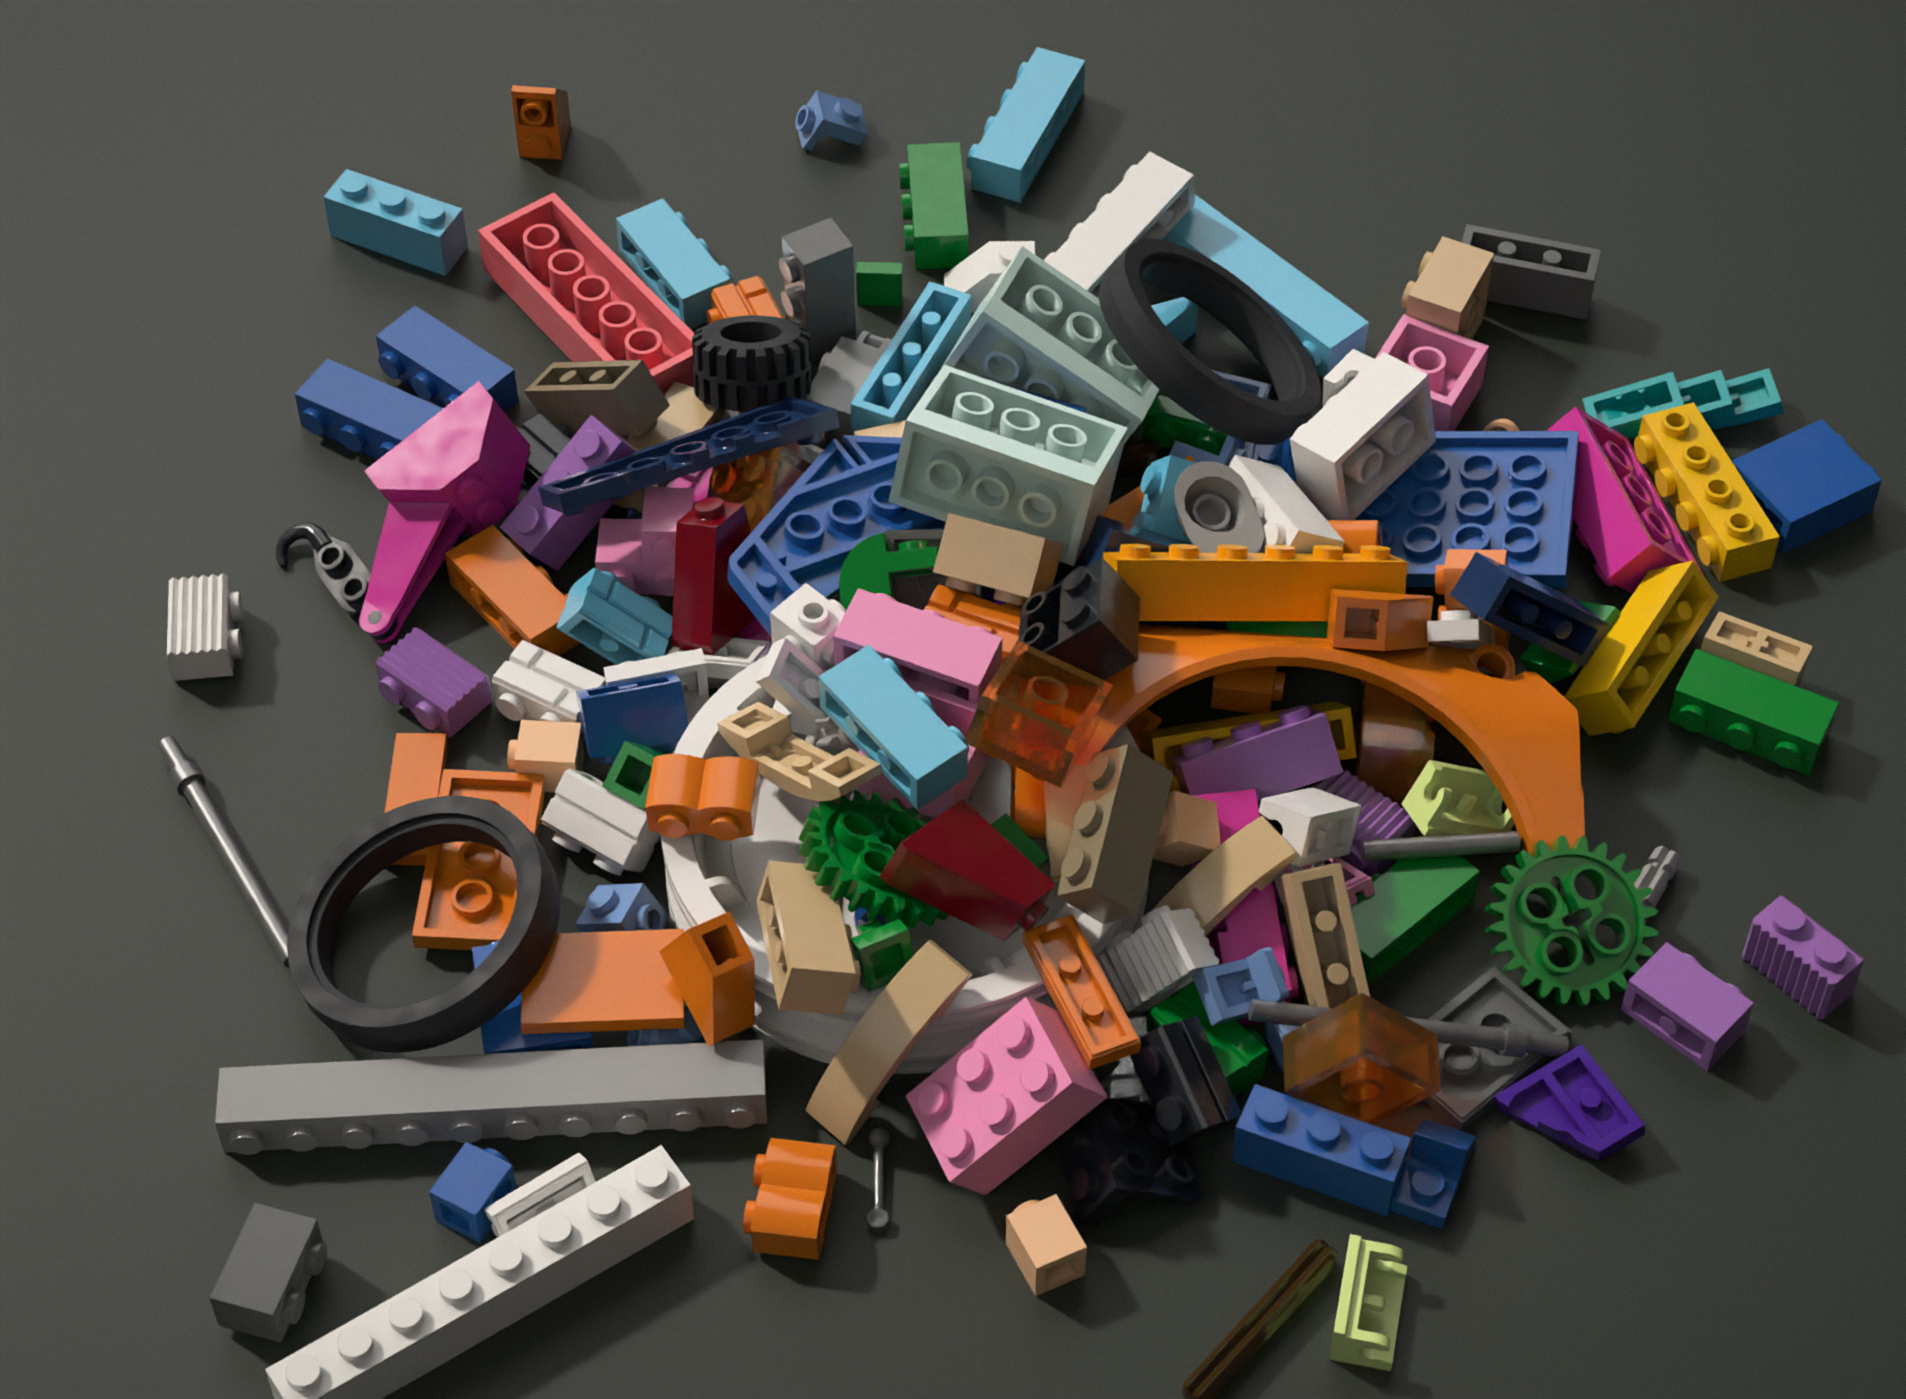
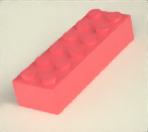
(584, 292)

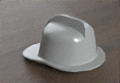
(1217, 508)

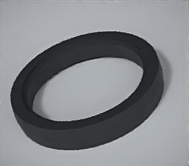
(1180, 372)
(476, 996)

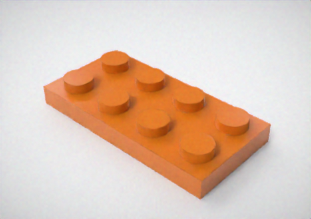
(469, 885)

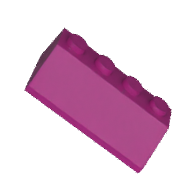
(1619, 507)

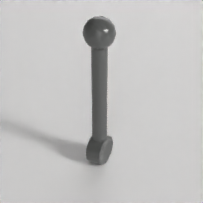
(878, 1218)

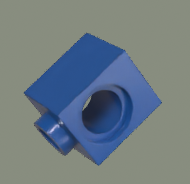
(470, 1185)

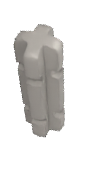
(1655, 874)

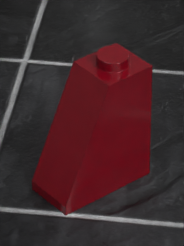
(704, 603)
(970, 873)

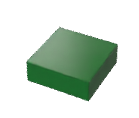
(879, 283)

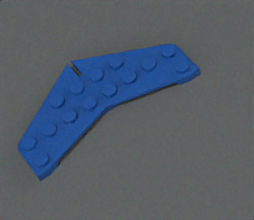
(820, 522)

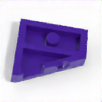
(1574, 1105)

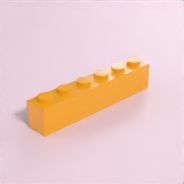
(1251, 585)

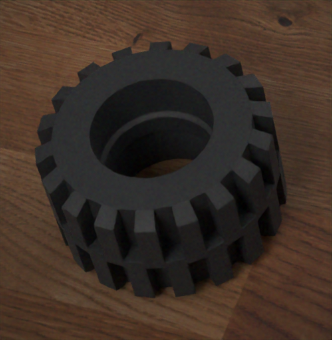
(751, 362)

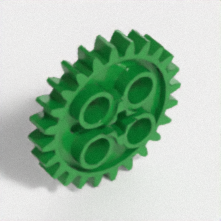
(850, 848)
(1527, 937)

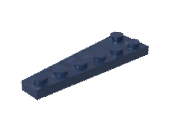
(704, 448)

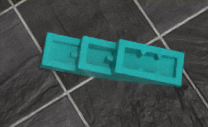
(1718, 400)

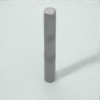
(1440, 846)

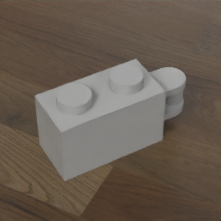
(843, 374)

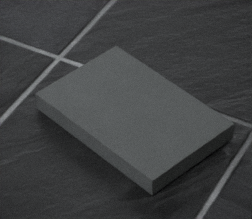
(1476, 1074)

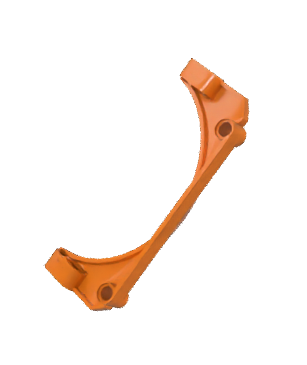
(1510, 723)

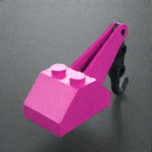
(439, 483)

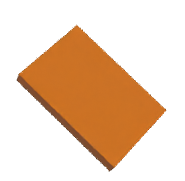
(604, 984)

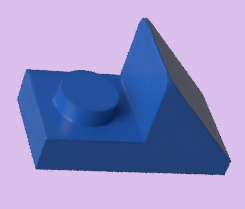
(1432, 1173)

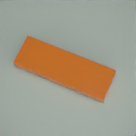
(416, 776)
(1081, 992)

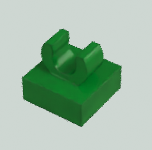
(881, 952)

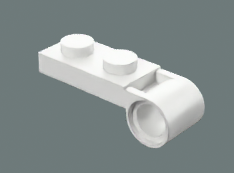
(1460, 630)

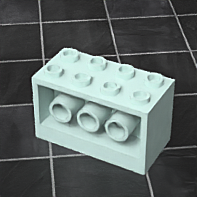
(1052, 340)
(1007, 460)

